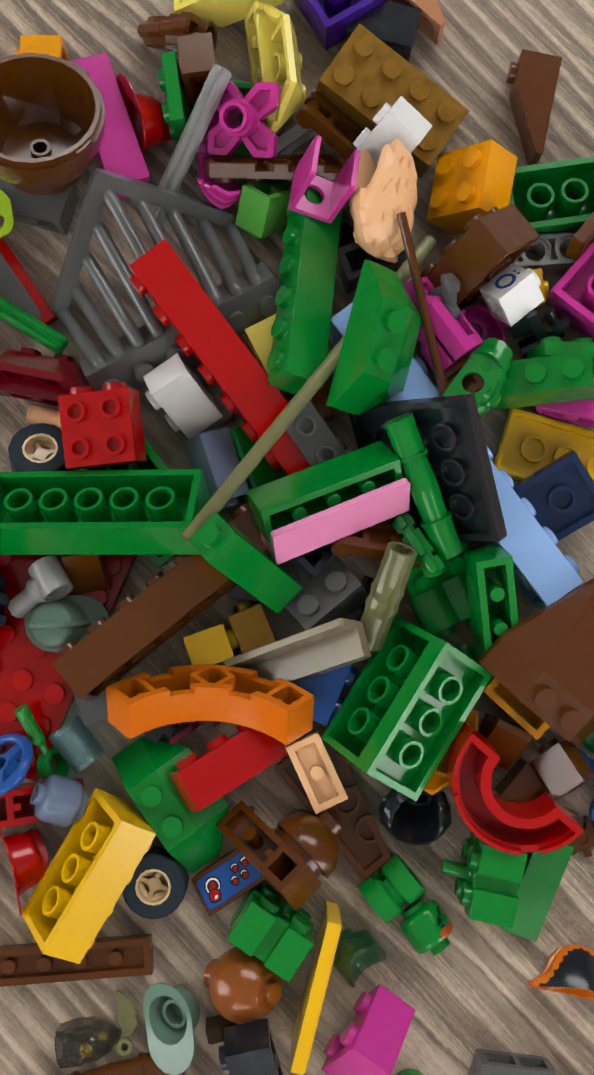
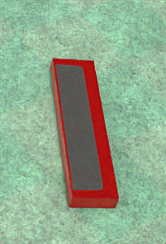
(19, 288)

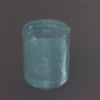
(76, 744)

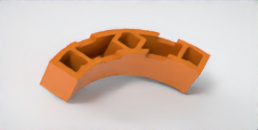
(210, 695)

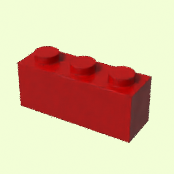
(224, 766)

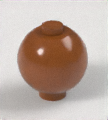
(242, 986)

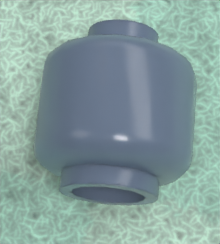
(59, 800)

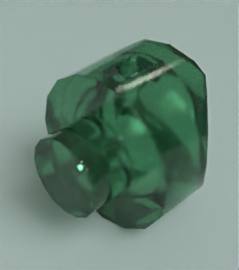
(356, 953)

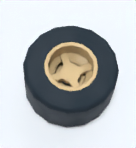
(37, 449)
(148, 894)

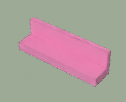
(339, 521)

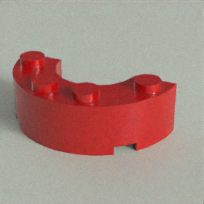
(502, 824)

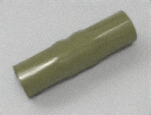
(387, 592)

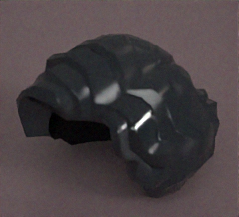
(415, 821)

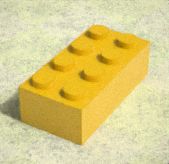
(87, 876)

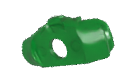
(491, 364)

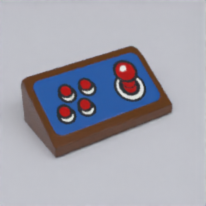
(225, 881)

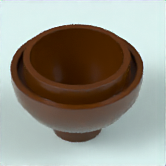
(313, 840)

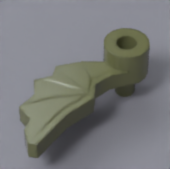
(127, 1021)

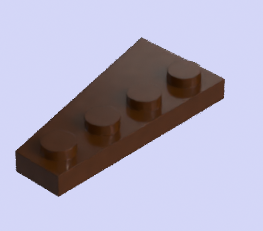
(226, 168)
(360, 836)

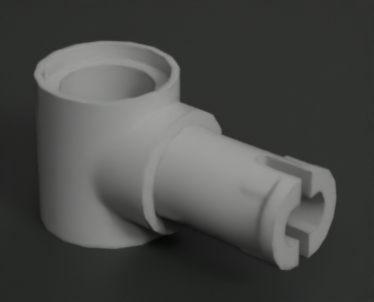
(46, 585)

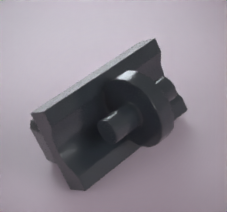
(551, 324)

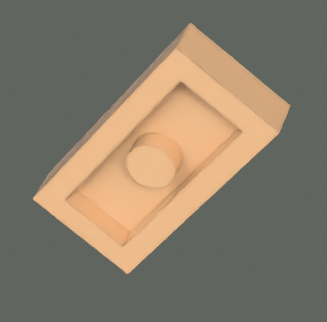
(316, 772)

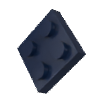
(560, 495)

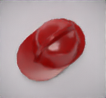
(145, 116)
(28, 859)

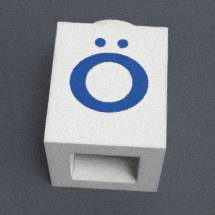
(512, 293)

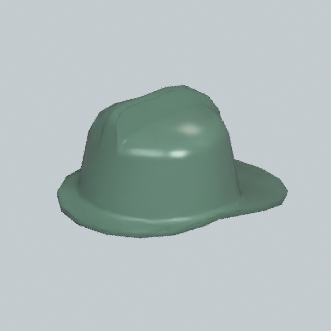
(62, 621)
(170, 1023)

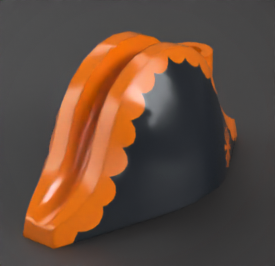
(568, 972)

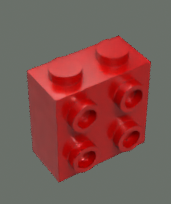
(101, 426)

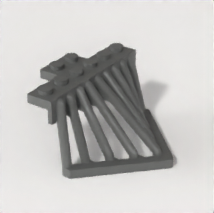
(240, 298)

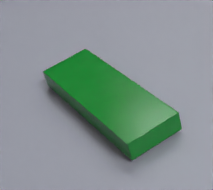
(538, 890)

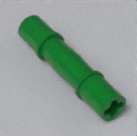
(423, 486)

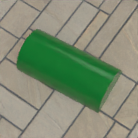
(555, 194)

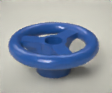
(11, 767)

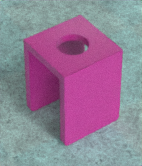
(333, 193)

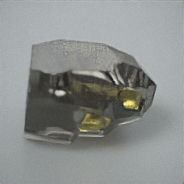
(83, 1041)

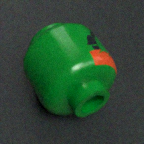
(426, 926)

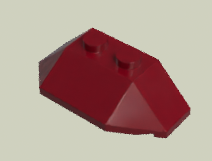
(37, 377)

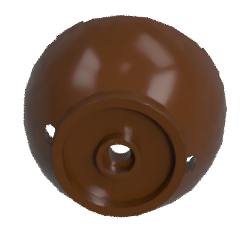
(47, 122)

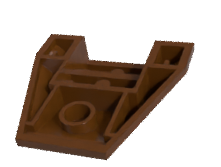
(551, 663)

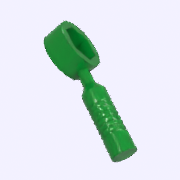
(38, 739)

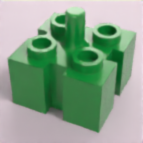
(487, 881)
(272, 931)

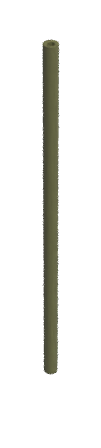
(287, 416)

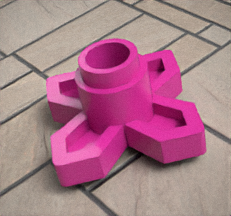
(254, 107)

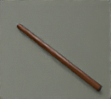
(422, 302)

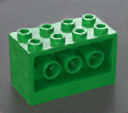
(406, 708)

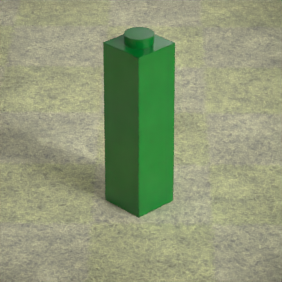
(244, 563)

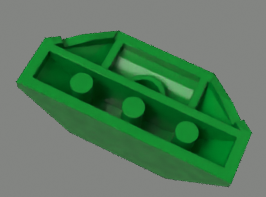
(375, 342)
(184, 834)

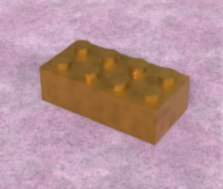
(371, 73)

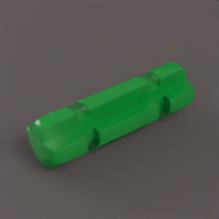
(414, 537)

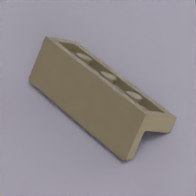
(308, 652)

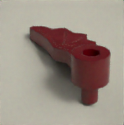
(187, 730)

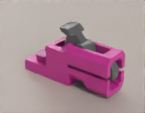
(452, 330)

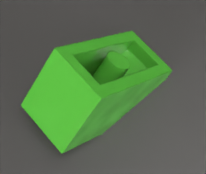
(263, 207)

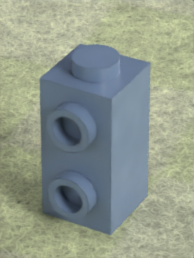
(217, 458)

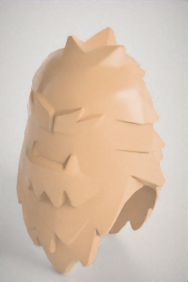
(381, 194)

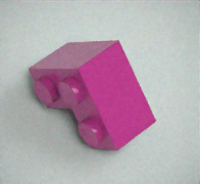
(373, 1038)

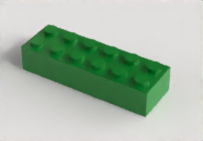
(99, 511)

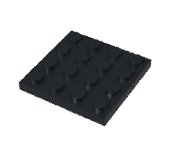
(457, 456)

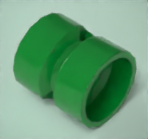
(391, 888)

